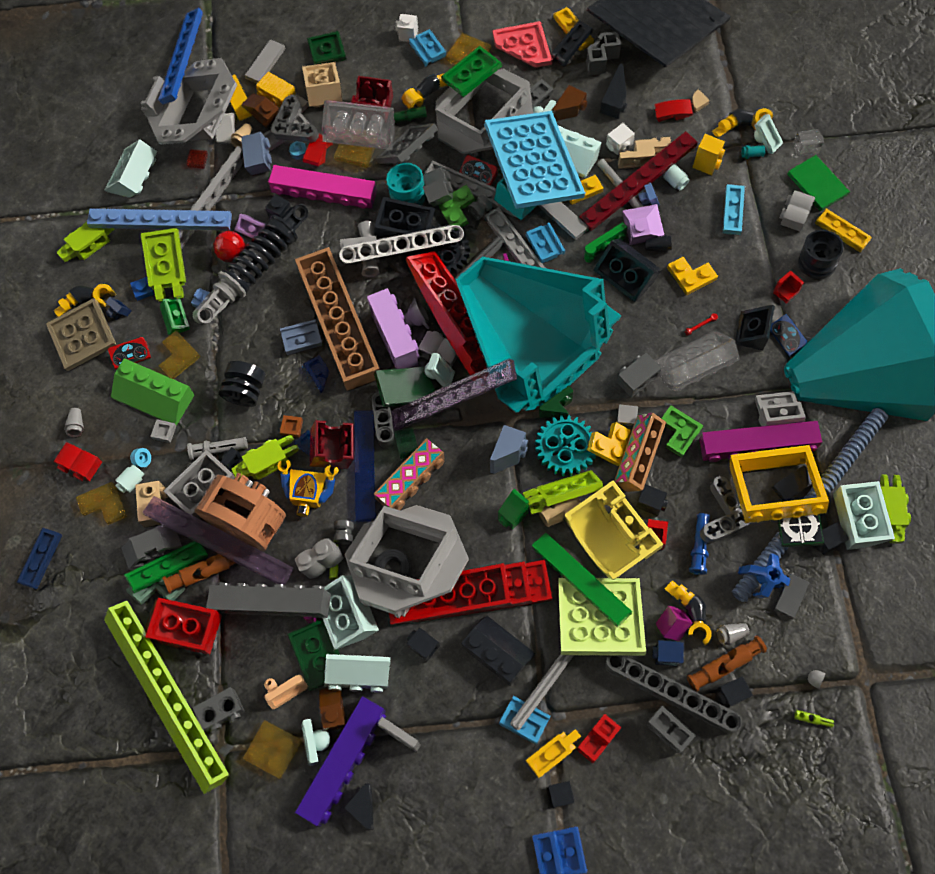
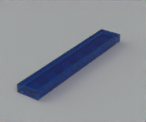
(364, 466)

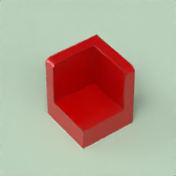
(788, 287)
(660, 529)

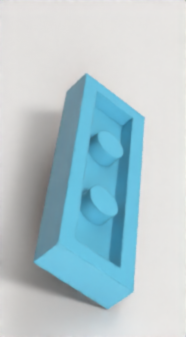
(733, 209)

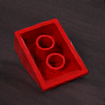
(184, 625)

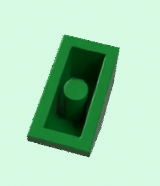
(513, 509)

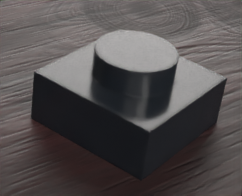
(231, 458)

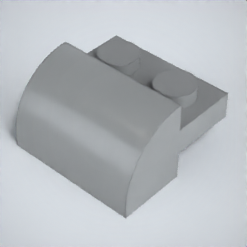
(779, 409)

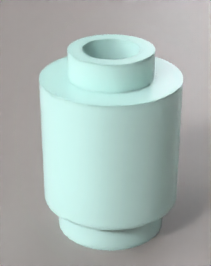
(676, 177)
(129, 478)

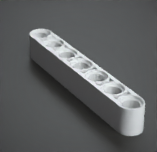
(410, 244)

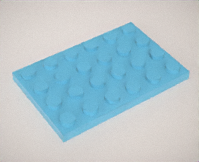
(534, 159)

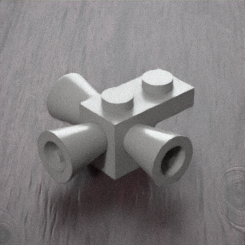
(366, 231)

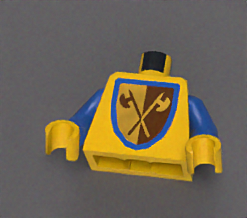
(307, 488)

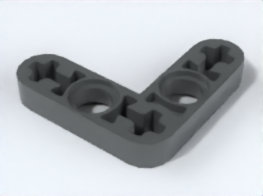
(306, 132)
(732, 513)

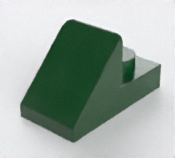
(554, 406)

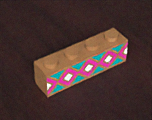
(640, 452)
(410, 475)

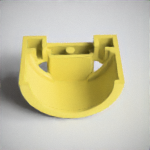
(612, 536)

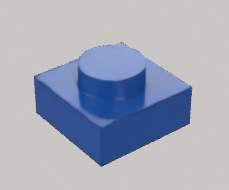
(141, 289)

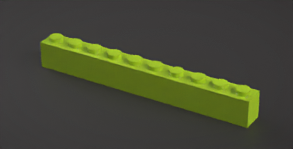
(166, 697)

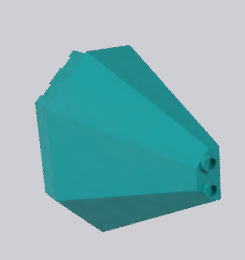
(540, 320)
(874, 351)

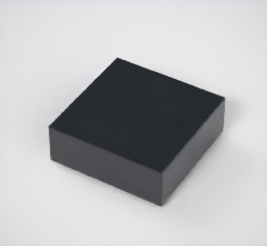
(561, 794)

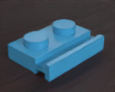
(427, 47)
(545, 243)
(532, 727)

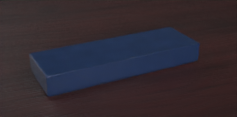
(39, 558)

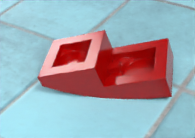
(674, 108)
(598, 738)

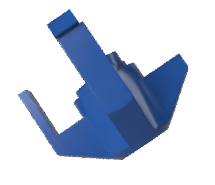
(768, 576)

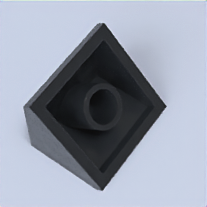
(755, 327)

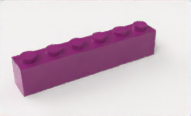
(724, 443)

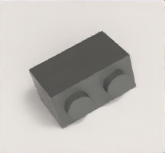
(638, 374)

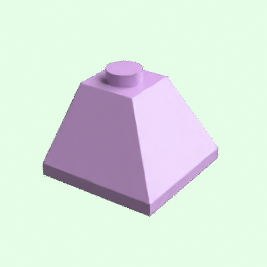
(642, 223)

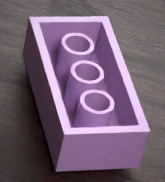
(393, 329)

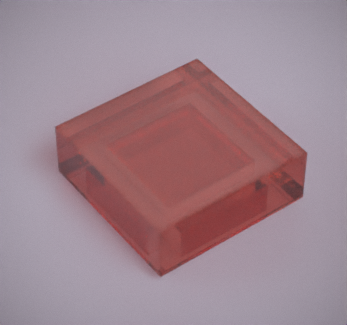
(197, 158)

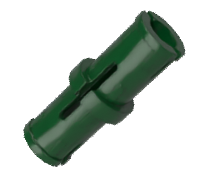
(410, 114)

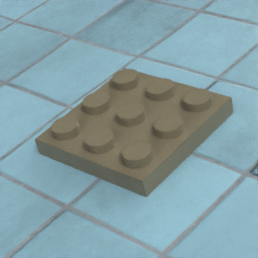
(81, 334)

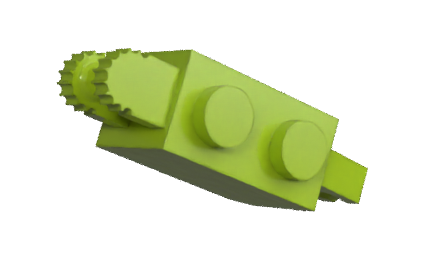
(84, 242)
(264, 459)
(896, 504)

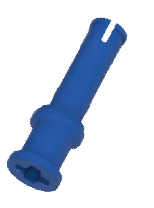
(699, 552)

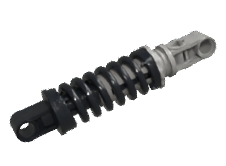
(251, 261)

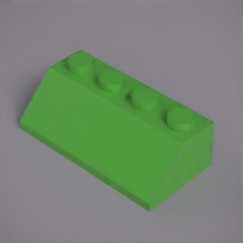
(150, 392)

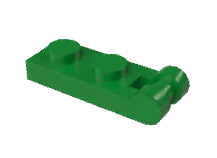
(601, 243)

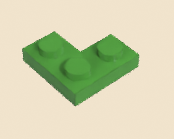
(452, 208)
(685, 430)

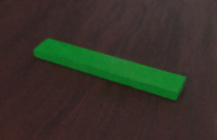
(582, 580)

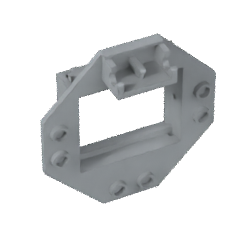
(200, 76)
(466, 137)
(394, 591)

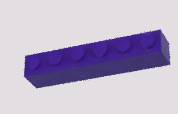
(340, 762)

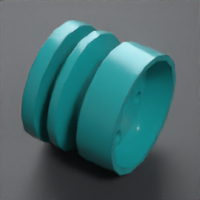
(406, 183)

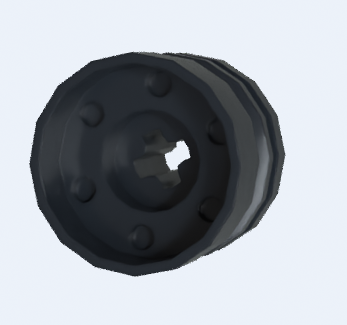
(820, 254)
(242, 383)

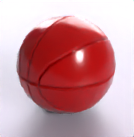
(228, 245)

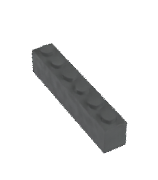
(269, 600)

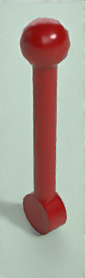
(713, 317)

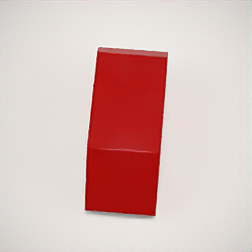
(316, 152)

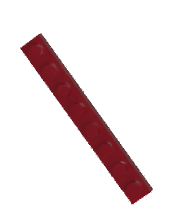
(636, 182)

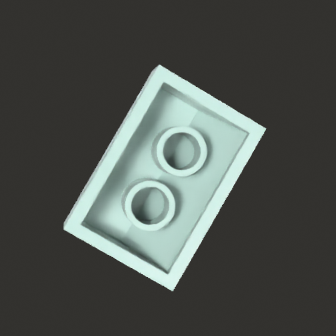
(582, 150)
(132, 170)
(863, 514)
(347, 617)
(356, 672)

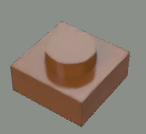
(291, 426)

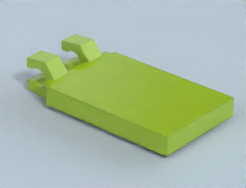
(164, 262)
(562, 490)

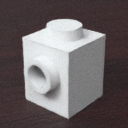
(406, 27)
(620, 139)

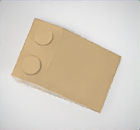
(322, 84)

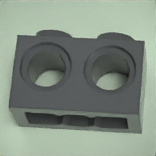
(217, 705)
(670, 730)

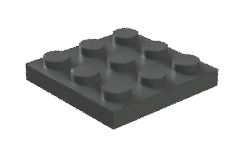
(407, 143)

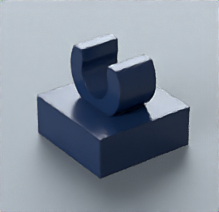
(116, 308)

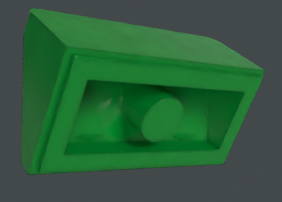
(174, 315)

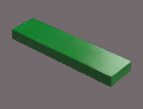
(165, 566)

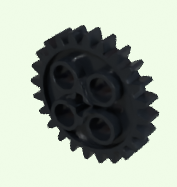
(457, 253)

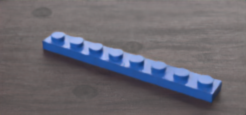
(180, 56)

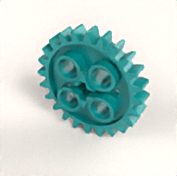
(554, 433)

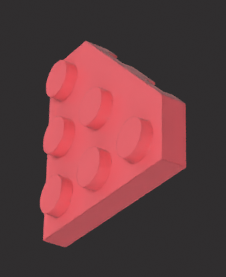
(524, 43)

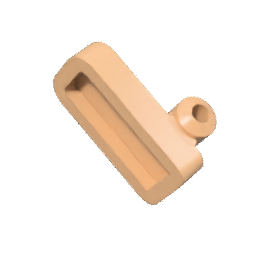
(281, 694)

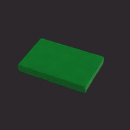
(471, 71)
(818, 181)

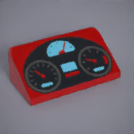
(479, 170)
(133, 350)

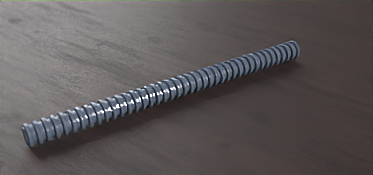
(830, 477)

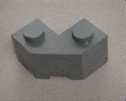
(605, 48)
(438, 188)
(150, 544)

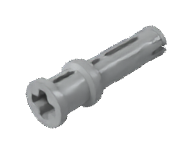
(241, 443)

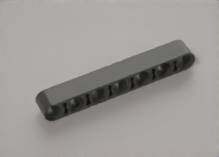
(683, 693)

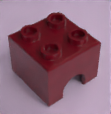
(373, 92)
(331, 445)

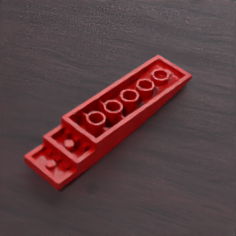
(447, 307)
(486, 590)

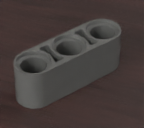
(383, 428)

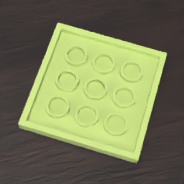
(589, 632)

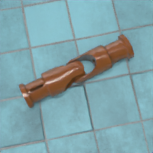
(207, 568)
(733, 659)

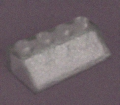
(358, 124)
(697, 360)

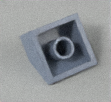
(508, 449)

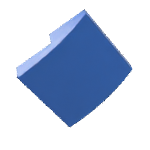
(560, 852)

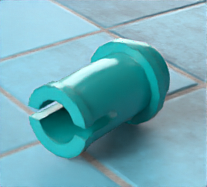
(752, 151)

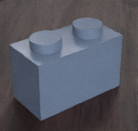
(256, 153)

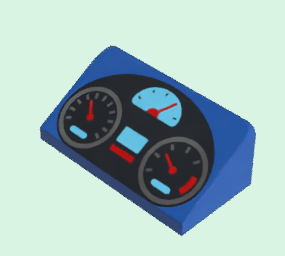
(788, 335)

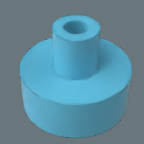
(297, 150)
(140, 457)

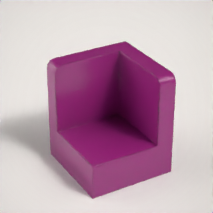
(673, 623)

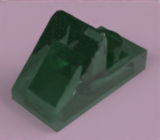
(406, 442)

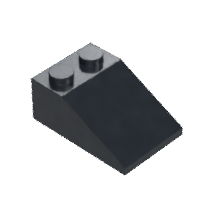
(402, 218)

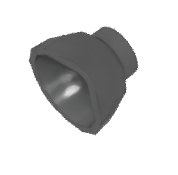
(417, 315)

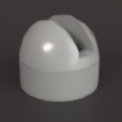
(815, 678)

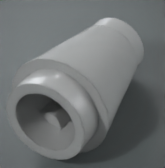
(74, 423)
(732, 632)

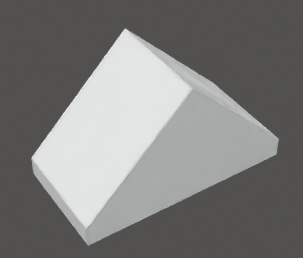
(226, 128)

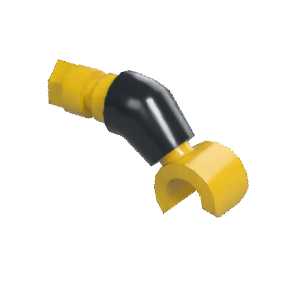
(425, 88)
(740, 118)
(83, 294)
(694, 605)

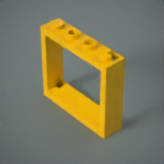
(773, 459)

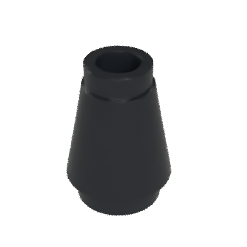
(660, 243)

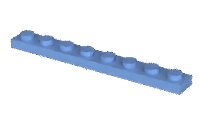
(159, 219)

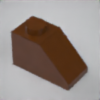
(570, 104)
(261, 109)
(332, 710)

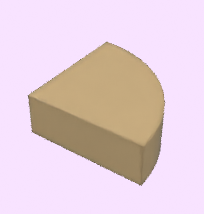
(699, 101)

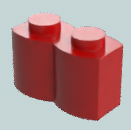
(78, 462)

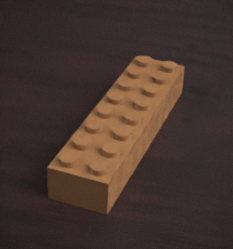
(338, 318)

